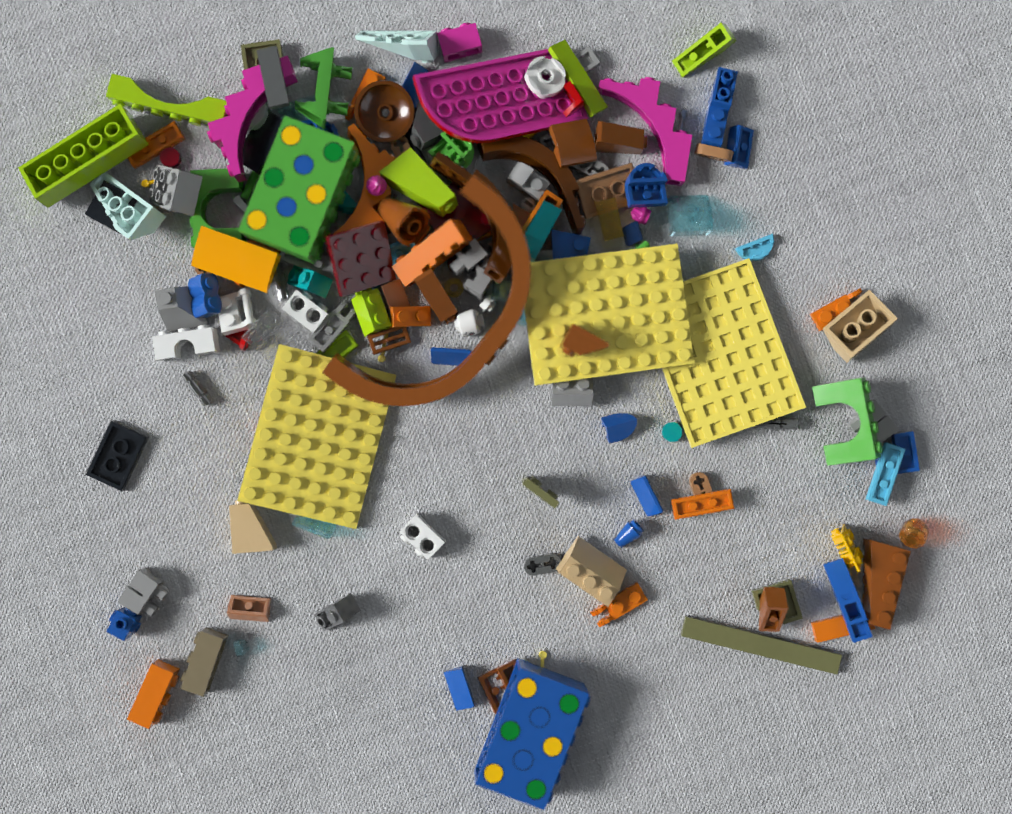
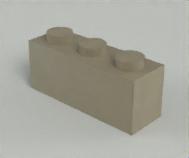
(203, 661)

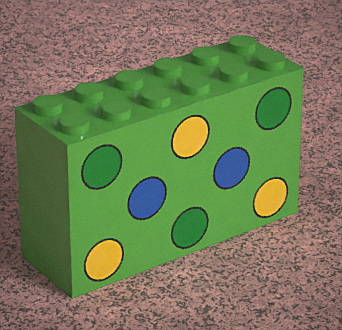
(300, 190)

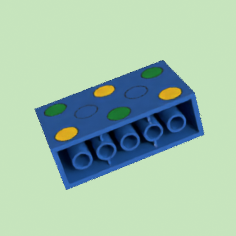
(531, 734)

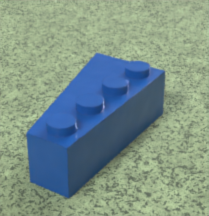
(568, 244)

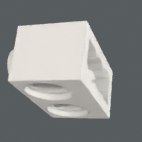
(304, 315)
(426, 532)

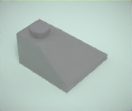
(176, 310)

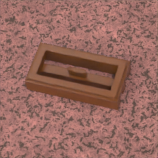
(372, 344)

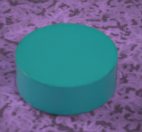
(671, 432)

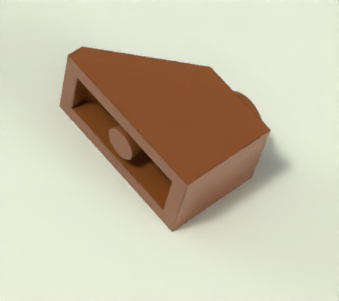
(581, 342)
(772, 609)

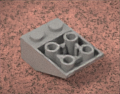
(175, 190)
(573, 393)

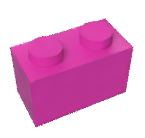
(459, 42)

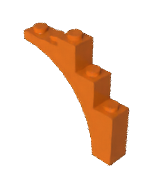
(372, 163)

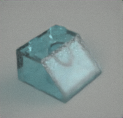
(689, 215)

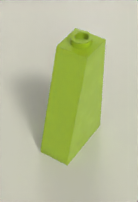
(418, 182)

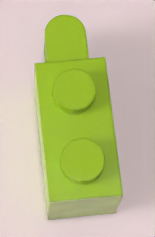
(370, 311)

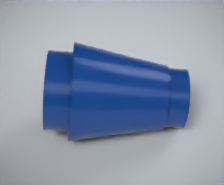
(629, 533)

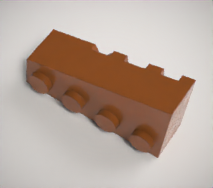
(882, 581)

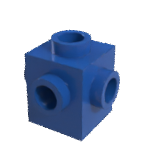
(124, 623)

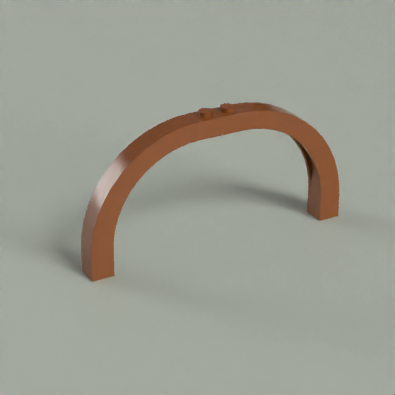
(400, 394)

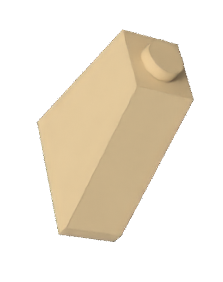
(249, 529)

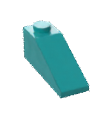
(540, 228)

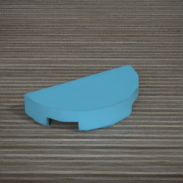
(756, 249)

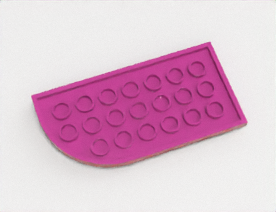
(490, 100)

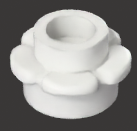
(488, 304)

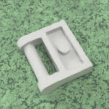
(230, 314)

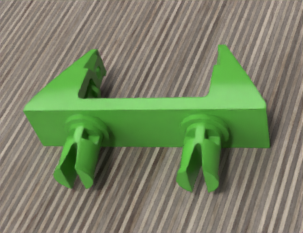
(323, 63)

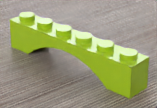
(128, 93)

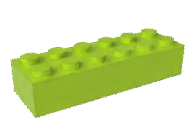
(83, 156)

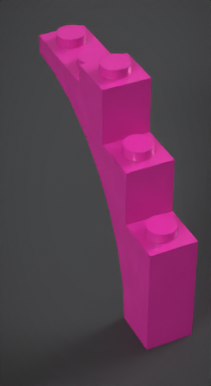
(241, 108)
(660, 119)

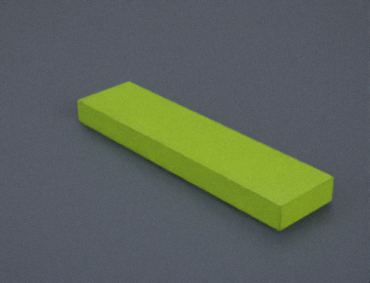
(577, 75)

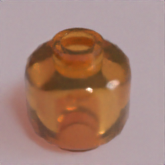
(914, 533)

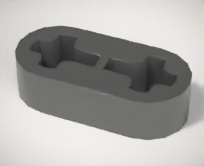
(541, 559)

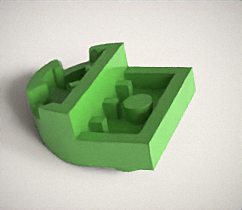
(457, 150)

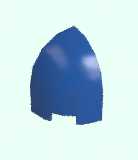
(619, 426)

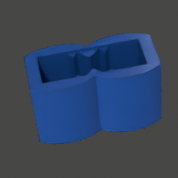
(204, 295)

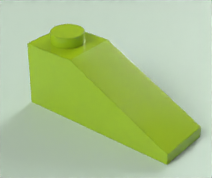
(704, 49)

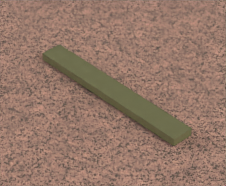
(761, 645)

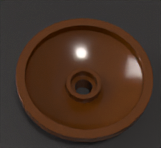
(370, 107)

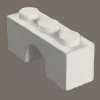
(168, 345)

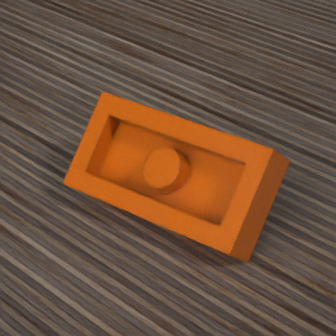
(410, 316)

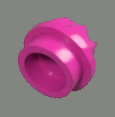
(376, 185)
(640, 214)

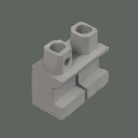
(468, 261)
(481, 283)
(885, 424)
(141, 591)

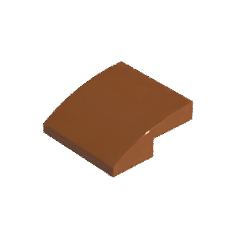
(573, 143)
(504, 673)

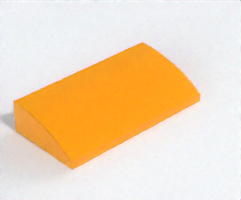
(235, 259)

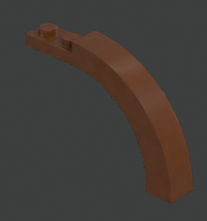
(543, 160)
(500, 257)

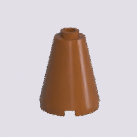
(404, 220)

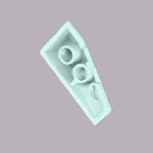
(411, 44)
(128, 220)

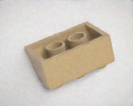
(859, 326)
(592, 571)

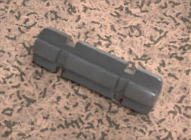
(281, 283)
(197, 388)

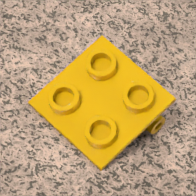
(851, 555)

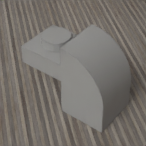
(525, 179)

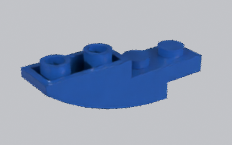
(719, 107)
(848, 600)

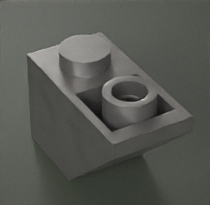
(337, 612)

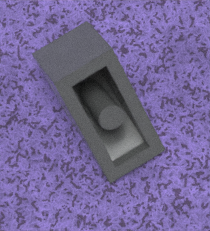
(423, 130)

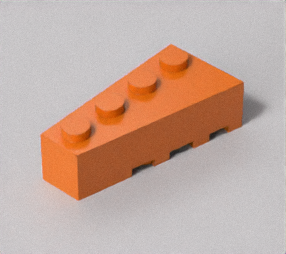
(432, 251)

